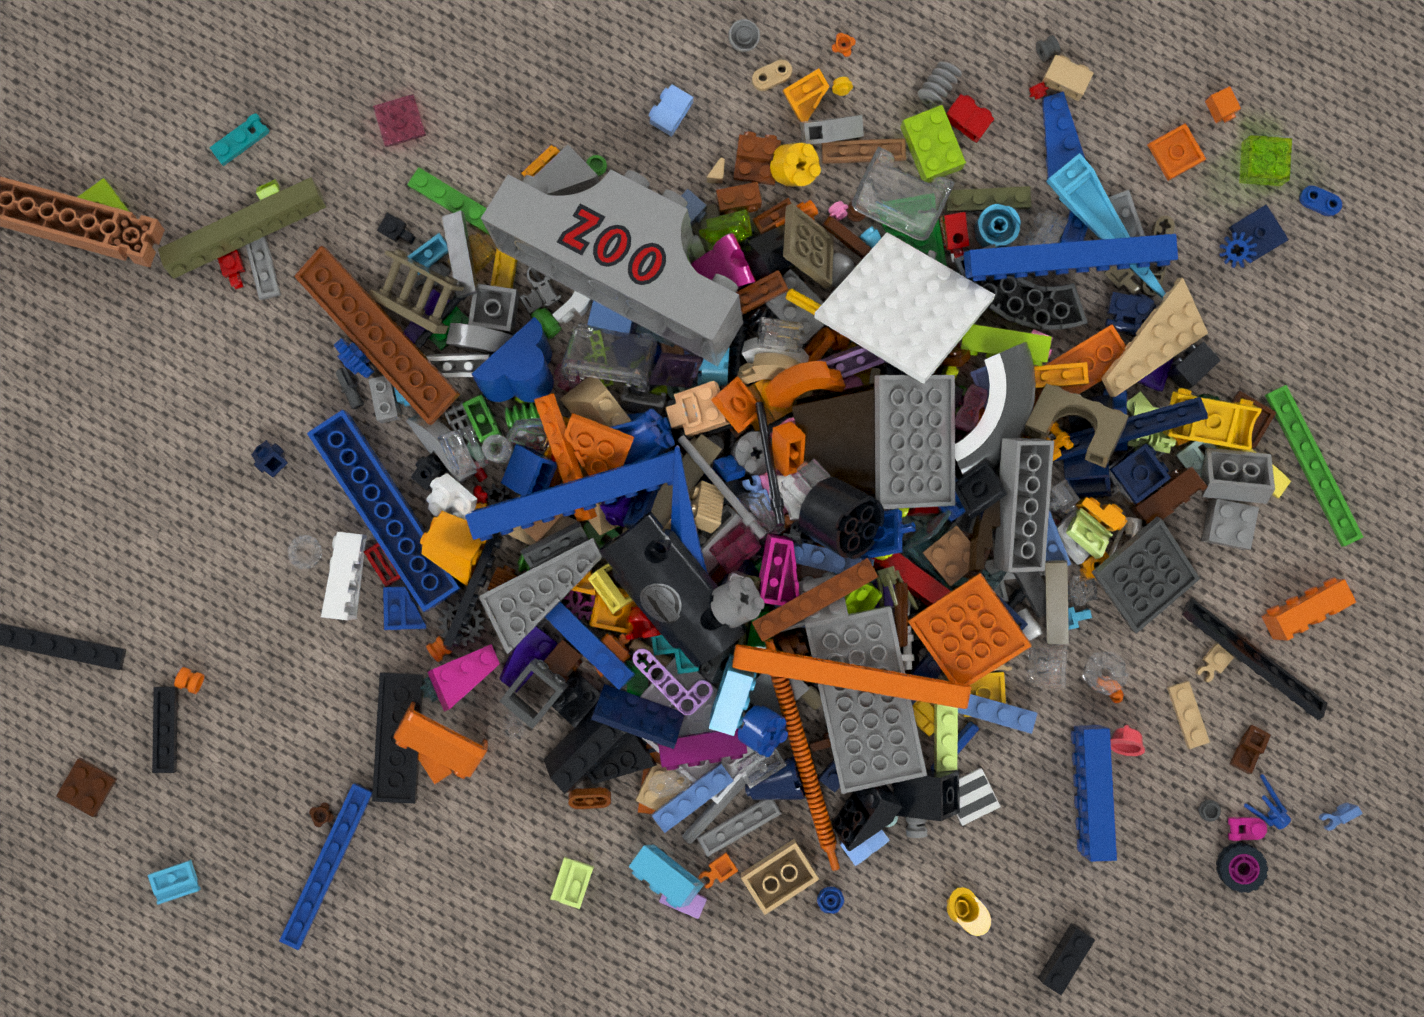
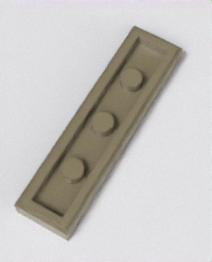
(1057, 602)

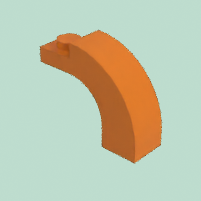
(800, 379)

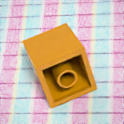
(452, 546)

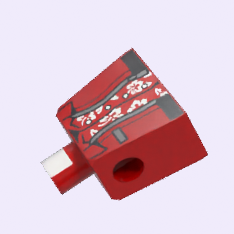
(955, 225)

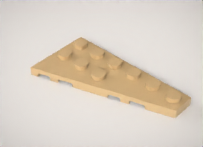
(1161, 337)

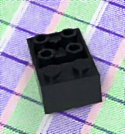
(865, 815)

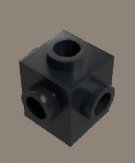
(427, 470)

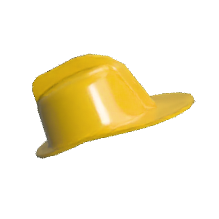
(968, 911)

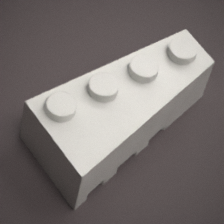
(344, 576)

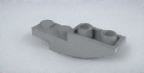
(429, 437)

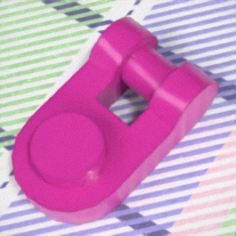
(1253, 828)

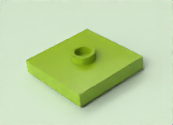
(103, 194)

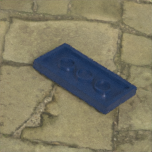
(638, 716)

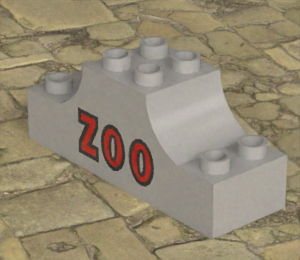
(622, 252)

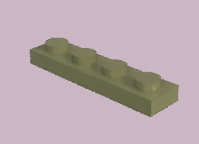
(979, 199)

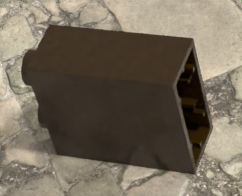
(841, 434)

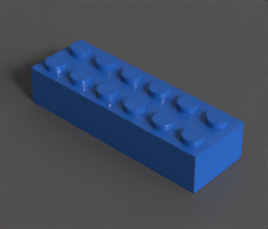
(1094, 792)

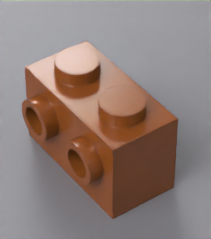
(739, 198)

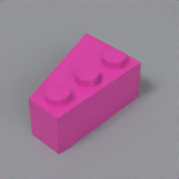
(461, 675)

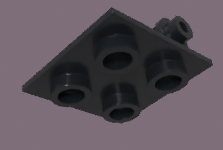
(576, 699)

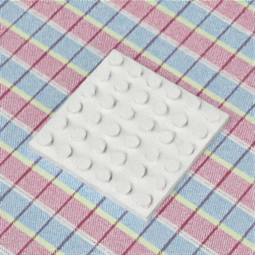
(904, 307)

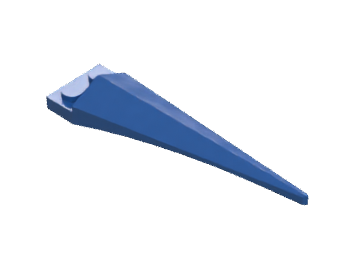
(682, 515)

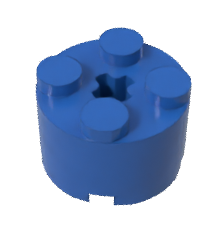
(762, 730)

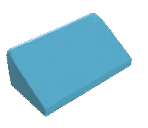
(430, 251)

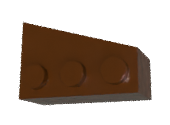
(1169, 495)

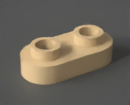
(772, 74)

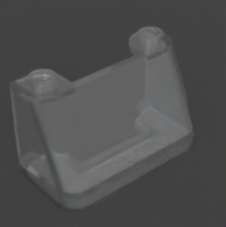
(900, 198)
(609, 356)

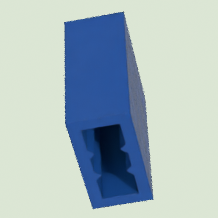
(528, 471)

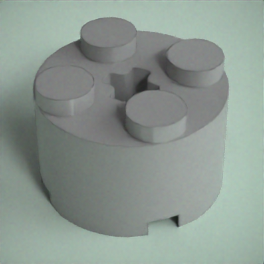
(742, 449)
(736, 602)

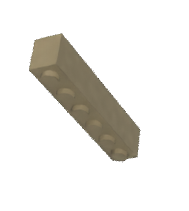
(663, 503)

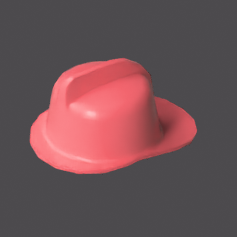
(1127, 742)

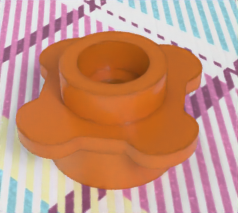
(843, 38)

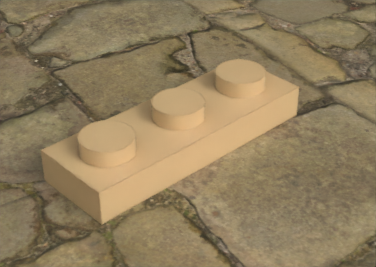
(1188, 715)

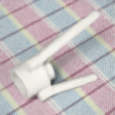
(1131, 528)

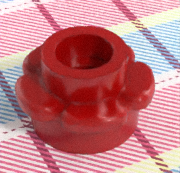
(1038, 91)

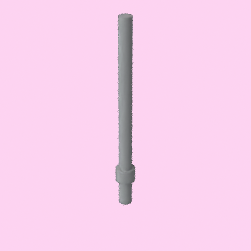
(748, 518)

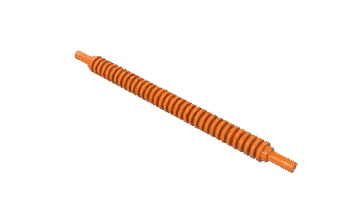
(805, 764)

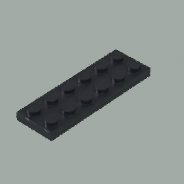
(395, 767)

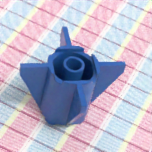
(650, 434)

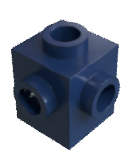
(269, 458)

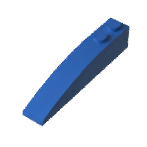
(590, 645)

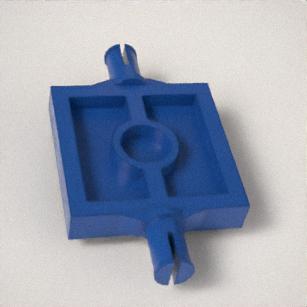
(889, 537)

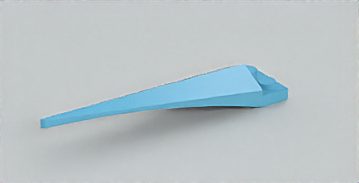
(1085, 197)

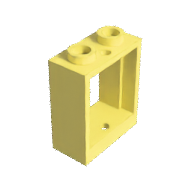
(608, 590)

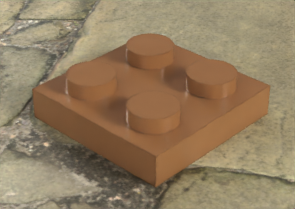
(950, 555)

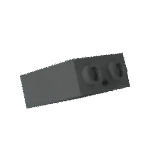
(522, 709)

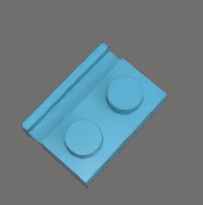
(174, 882)

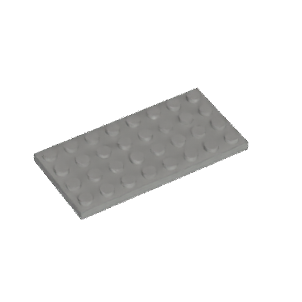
(869, 732)

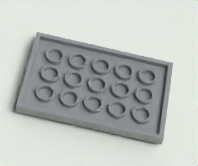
(915, 441)

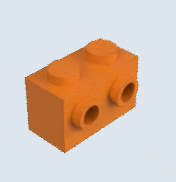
(788, 448)

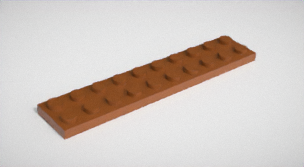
(377, 335)

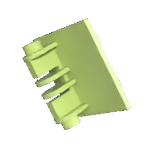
(1158, 441)

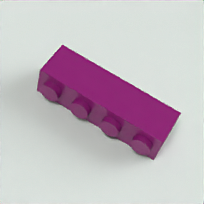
(701, 747)

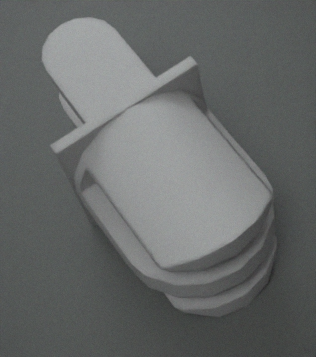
(460, 420)

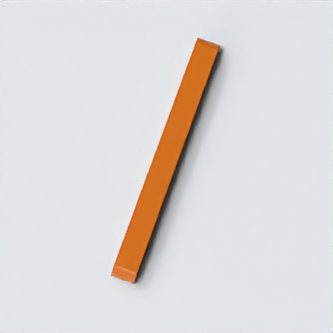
(851, 676)

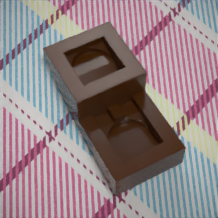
(1250, 747)

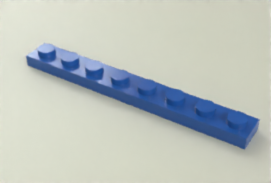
(326, 866)

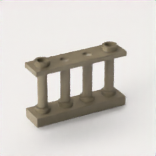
(400, 304)

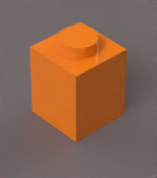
(1223, 105)

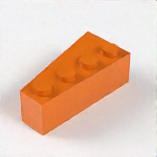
(1308, 609)

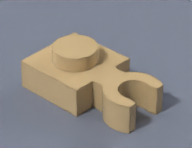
(1217, 660)

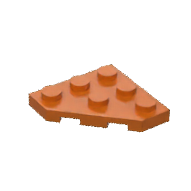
(597, 445)

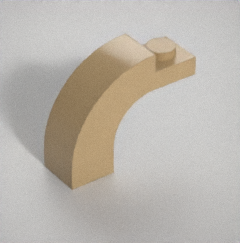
(767, 367)

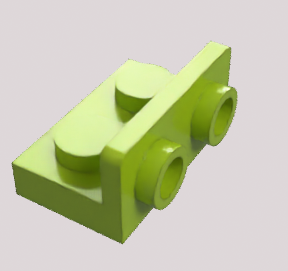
(863, 598)

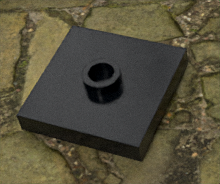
(979, 489)

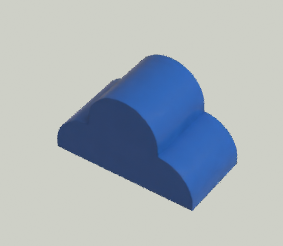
(518, 367)

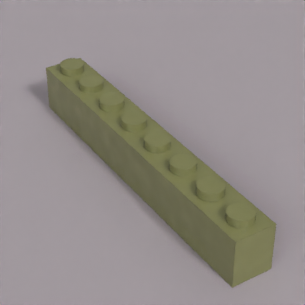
(241, 228)

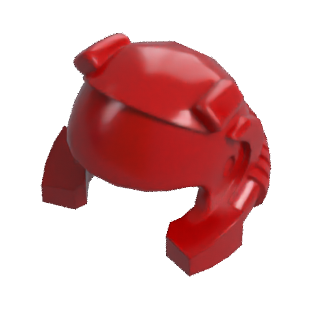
(641, 625)

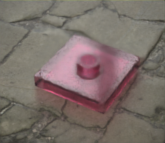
(399, 120)

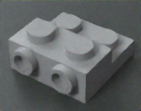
(832, 613)

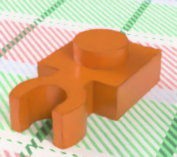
(721, 869)

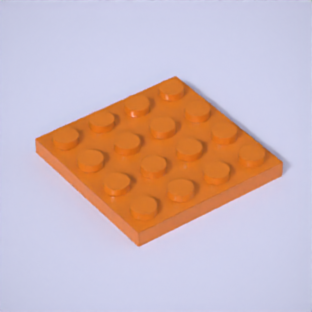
(969, 632)

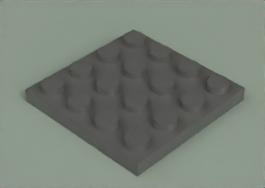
(1146, 575)

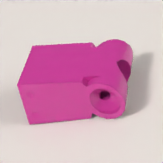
(725, 260)

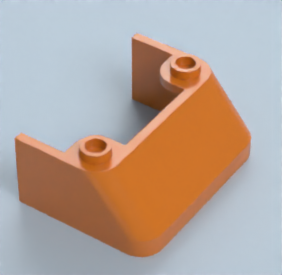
(439, 743)

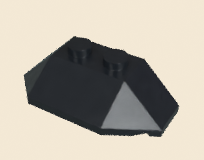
(765, 254)

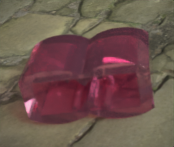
(969, 412)
(735, 548)

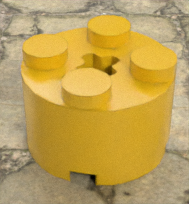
(795, 164)

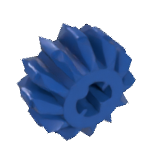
(1242, 243)

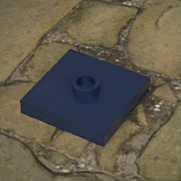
(1263, 228)

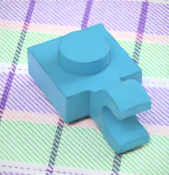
(1074, 617)

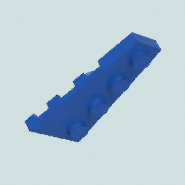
(1060, 133)

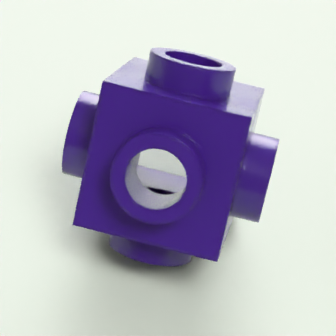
(616, 511)

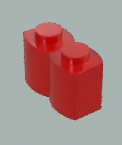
(969, 118)

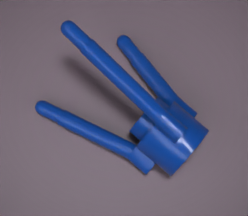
(1277, 815)

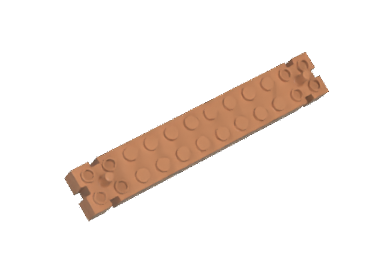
(78, 222)

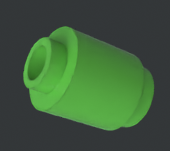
(548, 322)

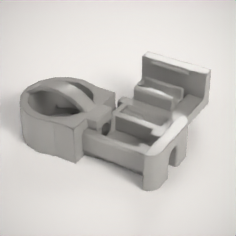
(542, 294)

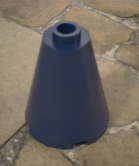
(780, 786)

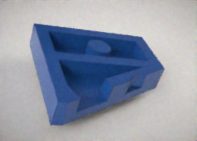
(400, 610)

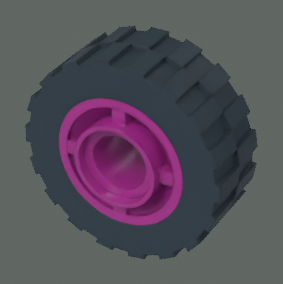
(1251, 877)

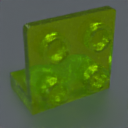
(719, 226)

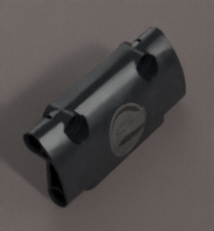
(670, 589)

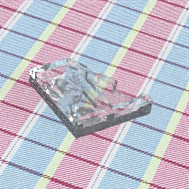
(529, 434)

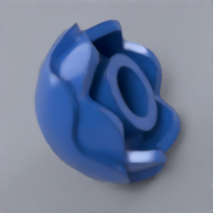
(836, 903)

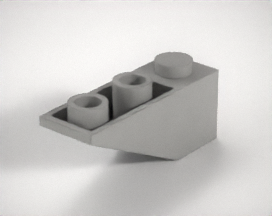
(831, 129)

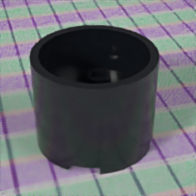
(841, 517)

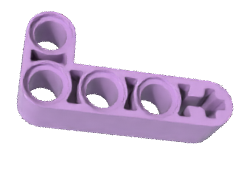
(668, 678)

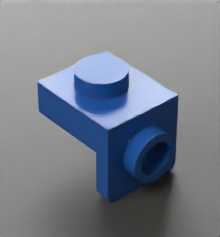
(728, 468)

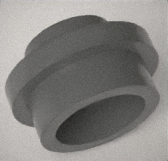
(1209, 810)

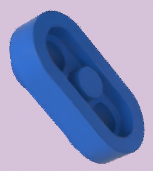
(1321, 201)

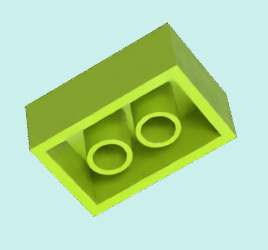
(932, 144)

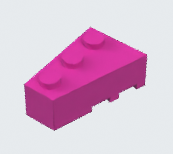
(778, 571)

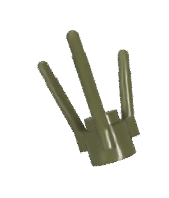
(888, 578)

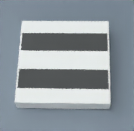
(975, 796)

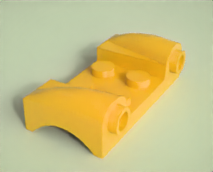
(1226, 424)

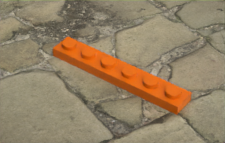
(560, 447)

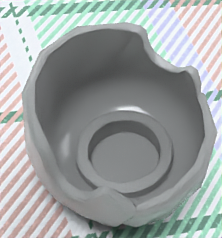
(744, 35)
(842, 267)

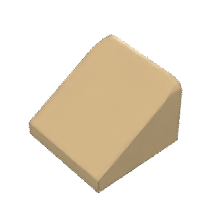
(717, 173)

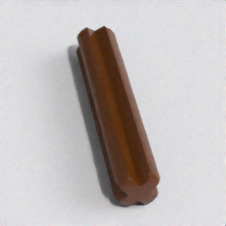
(901, 613)

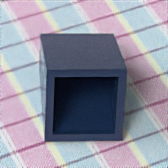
(1086, 477)

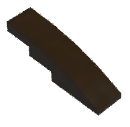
(982, 536)

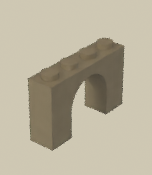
(1056, 403)

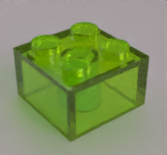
(1265, 160)

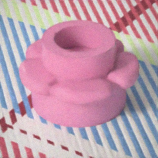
(838, 210)

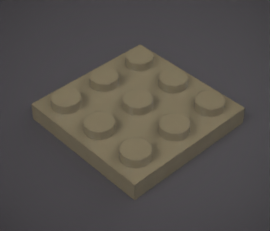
(808, 246)

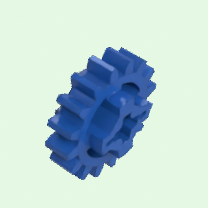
(353, 358)

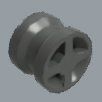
(1048, 48)

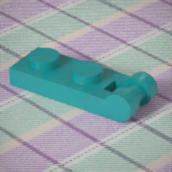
(239, 139)

